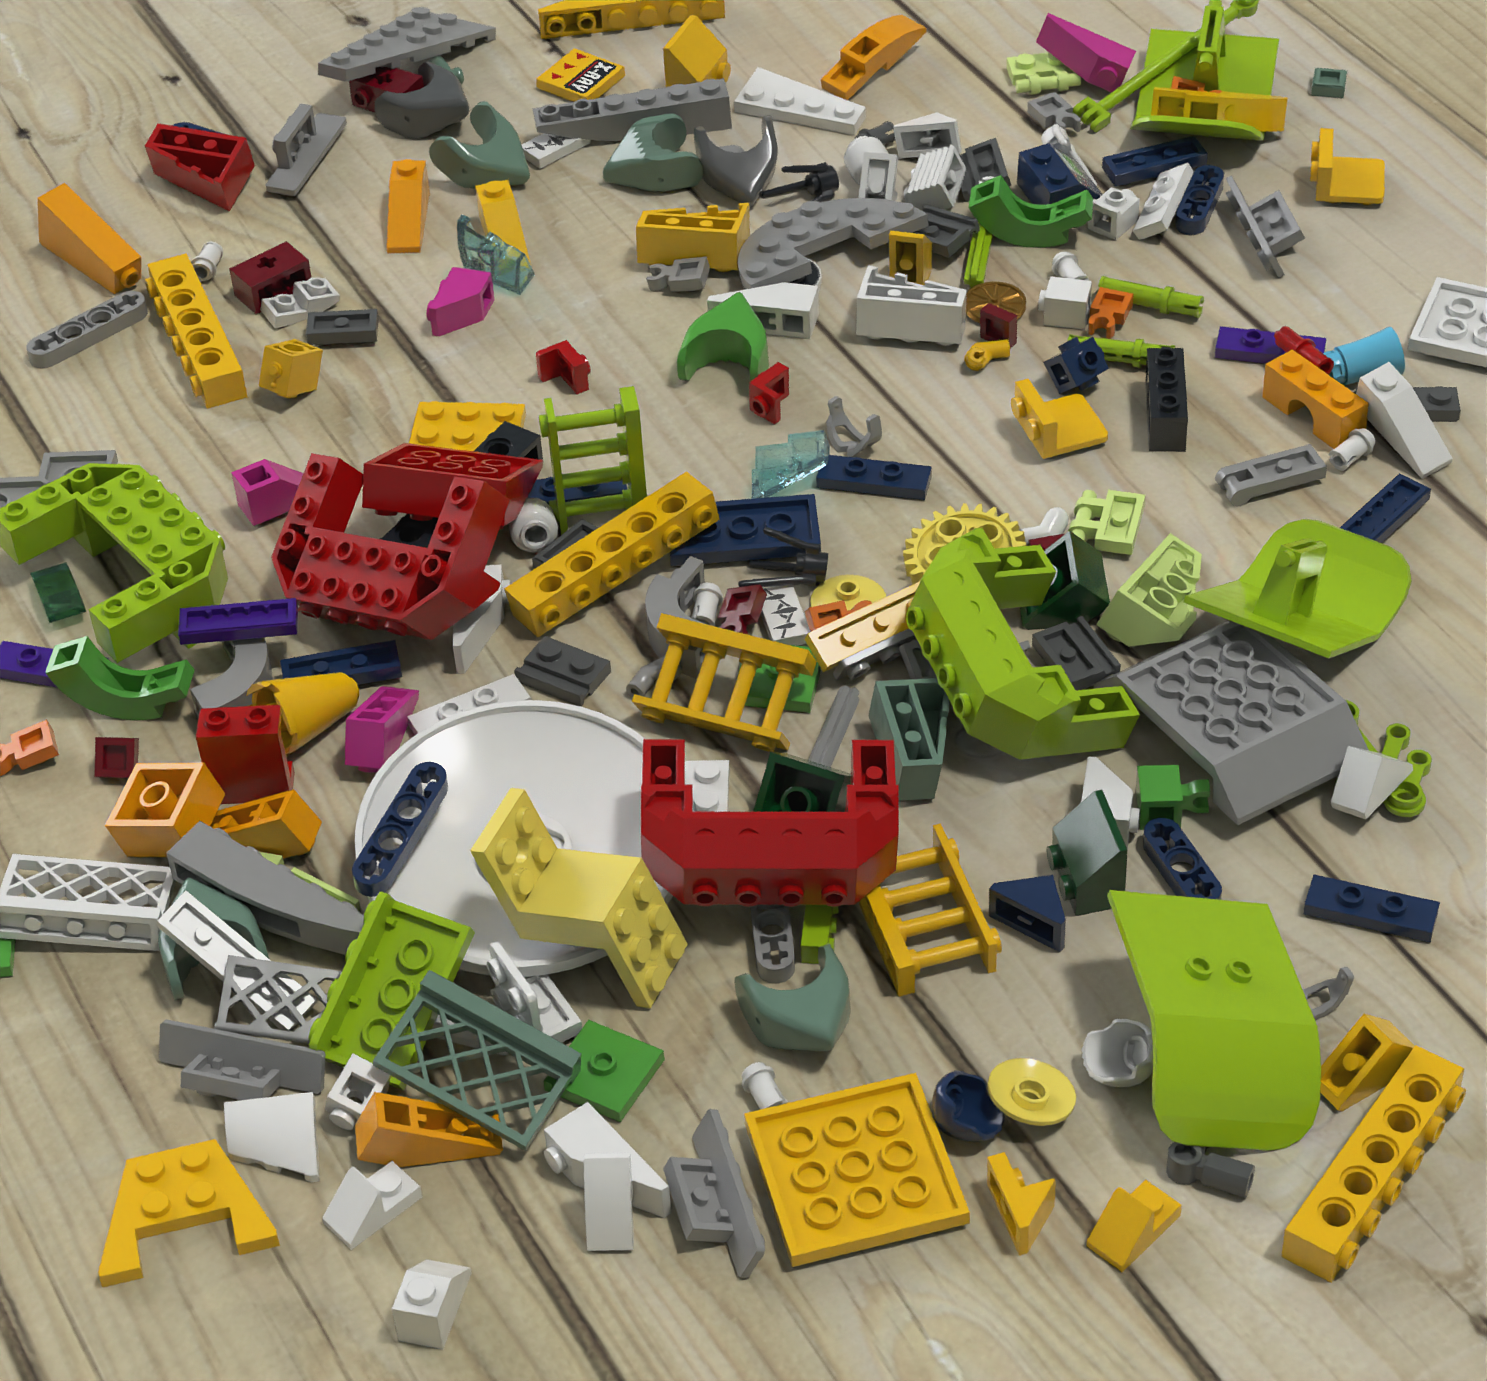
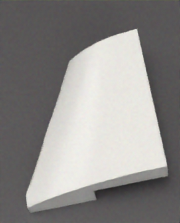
(274, 1133)

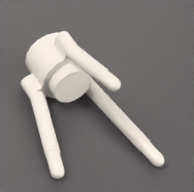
(1058, 138)

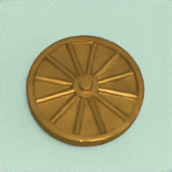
(996, 293)

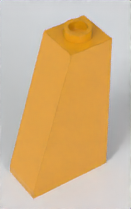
(86, 240)

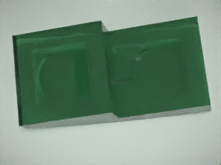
(58, 592)

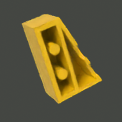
(675, 235)

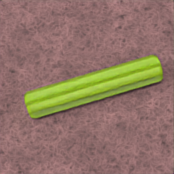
(978, 257)

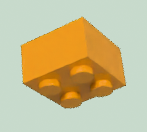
(162, 806)

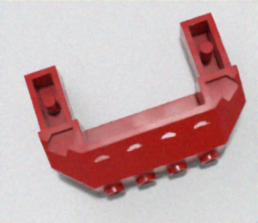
(380, 580)
(769, 854)

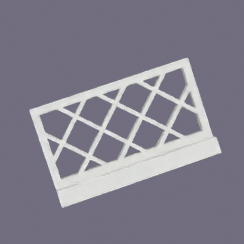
(84, 918)

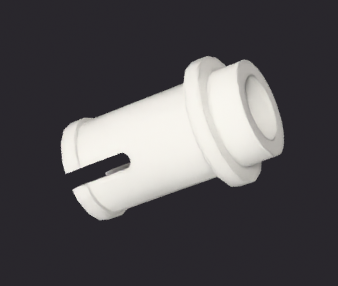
(206, 262)
(1066, 266)
(1359, 443)
(706, 599)
(760, 1082)

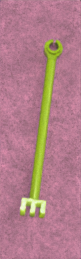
(1098, 113)

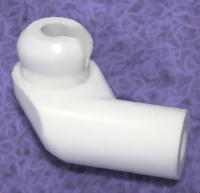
(1053, 524)

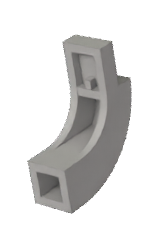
(673, 598)
(249, 666)

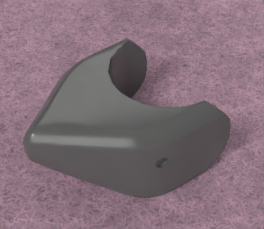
(427, 109)
(738, 174)

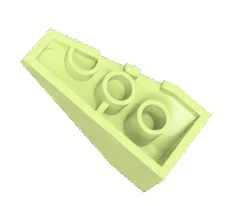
(1151, 601)

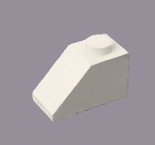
(1117, 794)
(429, 1302)

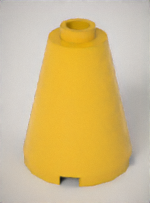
(307, 704)

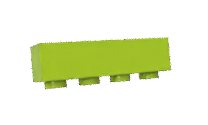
(817, 931)

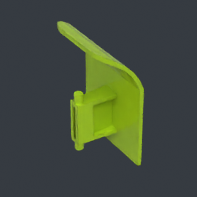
(1221, 63)
(1315, 589)
(1226, 1021)

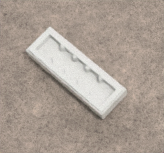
(1163, 201)
(499, 691)

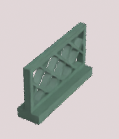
(496, 1027)

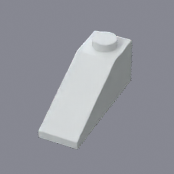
(781, 307)
(1403, 420)
(477, 627)
(589, 1132)

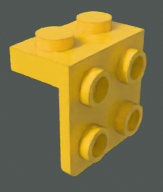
(1345, 177)
(1056, 424)

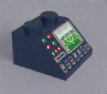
(1051, 175)

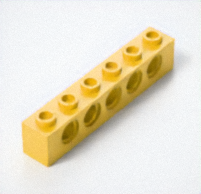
(195, 331)
(612, 554)
(1373, 1164)

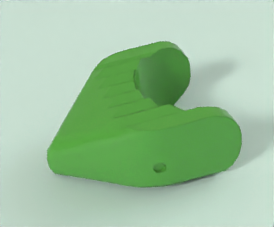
(725, 334)

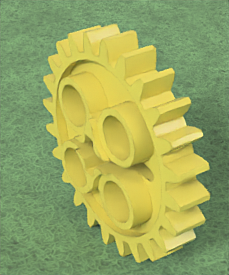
(946, 528)

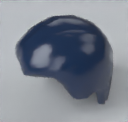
(965, 1108)

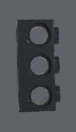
(1166, 399)

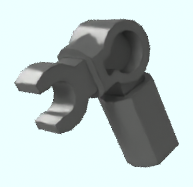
(1216, 1171)

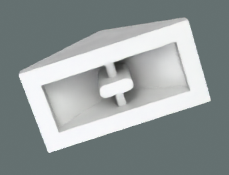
(925, 135)
(1367, 781)

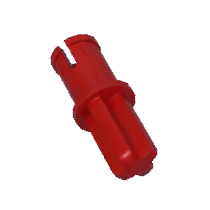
(1290, 340)

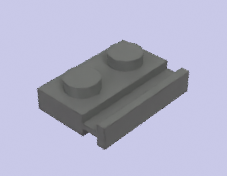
(980, 162)
(947, 230)
(1077, 651)
(563, 671)

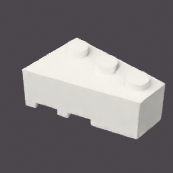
(910, 310)

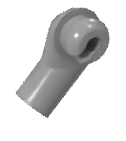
(646, 677)

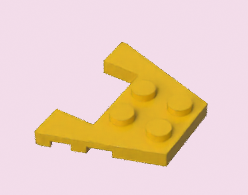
(175, 1193)

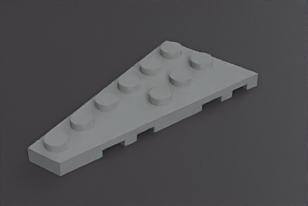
(411, 36)

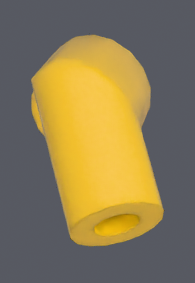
(983, 352)

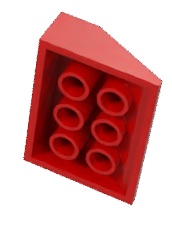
(419, 477)

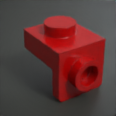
(566, 362)
(768, 391)

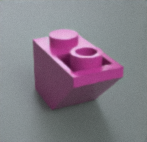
(461, 300)
(265, 489)

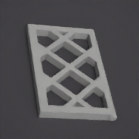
(269, 970)

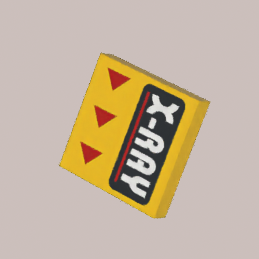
(580, 76)

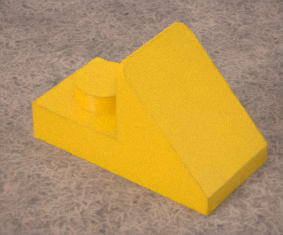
(1020, 1206)
(1132, 1223)

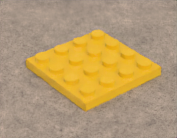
(855, 1169)

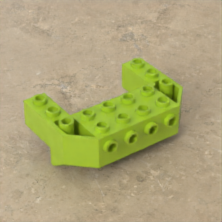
(133, 509)
(983, 666)

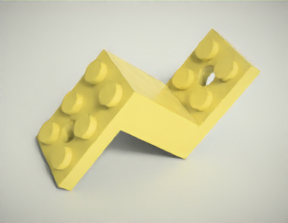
(579, 897)

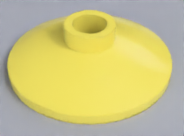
(847, 588)
(1031, 1091)

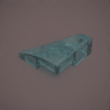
(490, 254)
(789, 462)

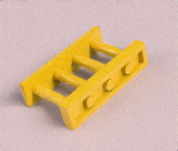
(717, 644)
(892, 933)

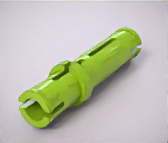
(1164, 299)
(1123, 351)

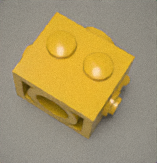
(290, 368)

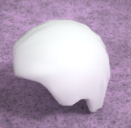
(1119, 1053)

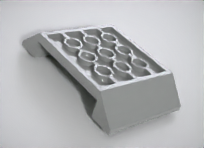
(1244, 716)

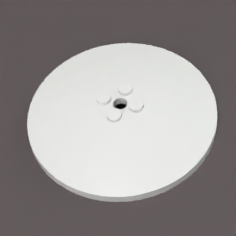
(578, 775)

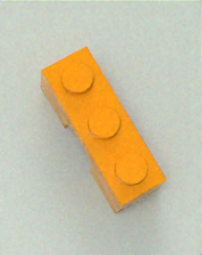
(1296, 382)

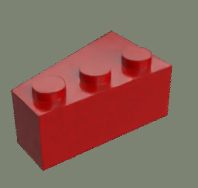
(201, 162)

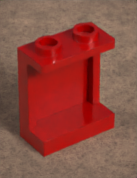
(245, 751)

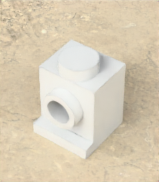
(1120, 206)
(356, 1080)

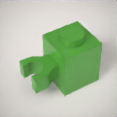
(1163, 796)

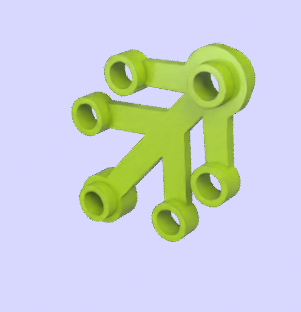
(1408, 797)

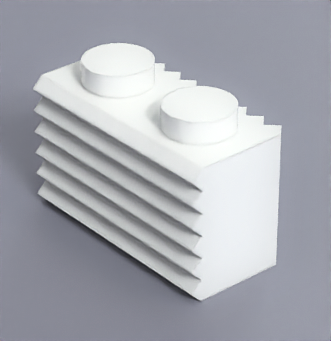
(936, 179)

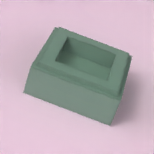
(1329, 82)

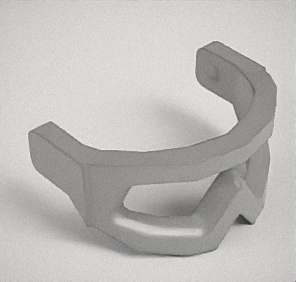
(838, 418)
(1338, 989)

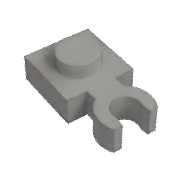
(1053, 110)
(684, 275)

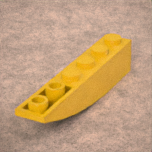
(598, 16)

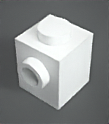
(1066, 302)

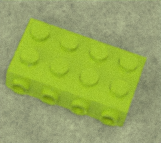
(384, 978)

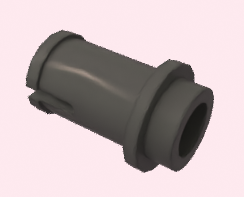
(879, 132)

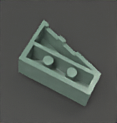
(916, 719)

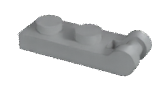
(1270, 473)

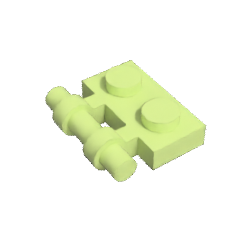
(1040, 72)
(1118, 523)

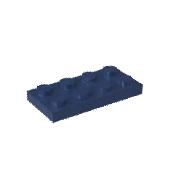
(741, 527)

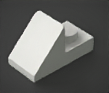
(878, 176)
(369, 1204)

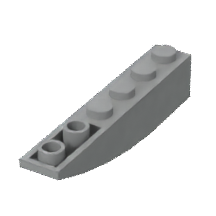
(612, 116)
(270, 891)

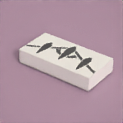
(550, 148)
(784, 616)

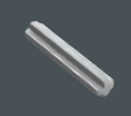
(835, 726)

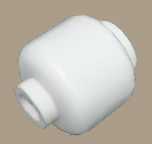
(854, 154)
(534, 526)

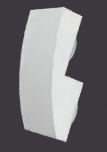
(307, 296)
(608, 1201)

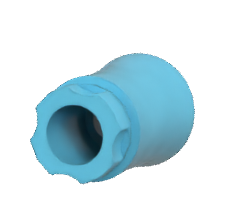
(1366, 355)

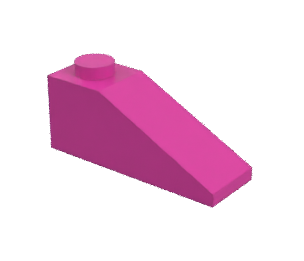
(1086, 53)
(378, 727)

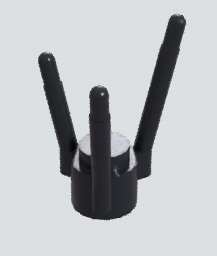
(820, 181)
(808, 567)

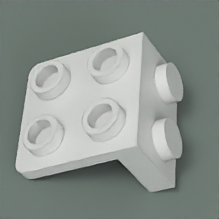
(531, 998)

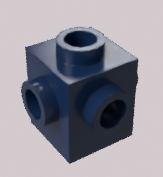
(1076, 365)

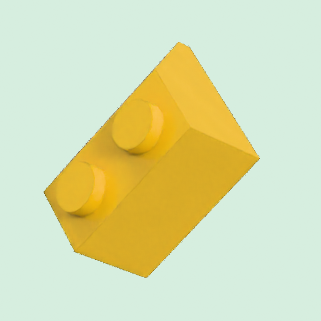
(694, 55)

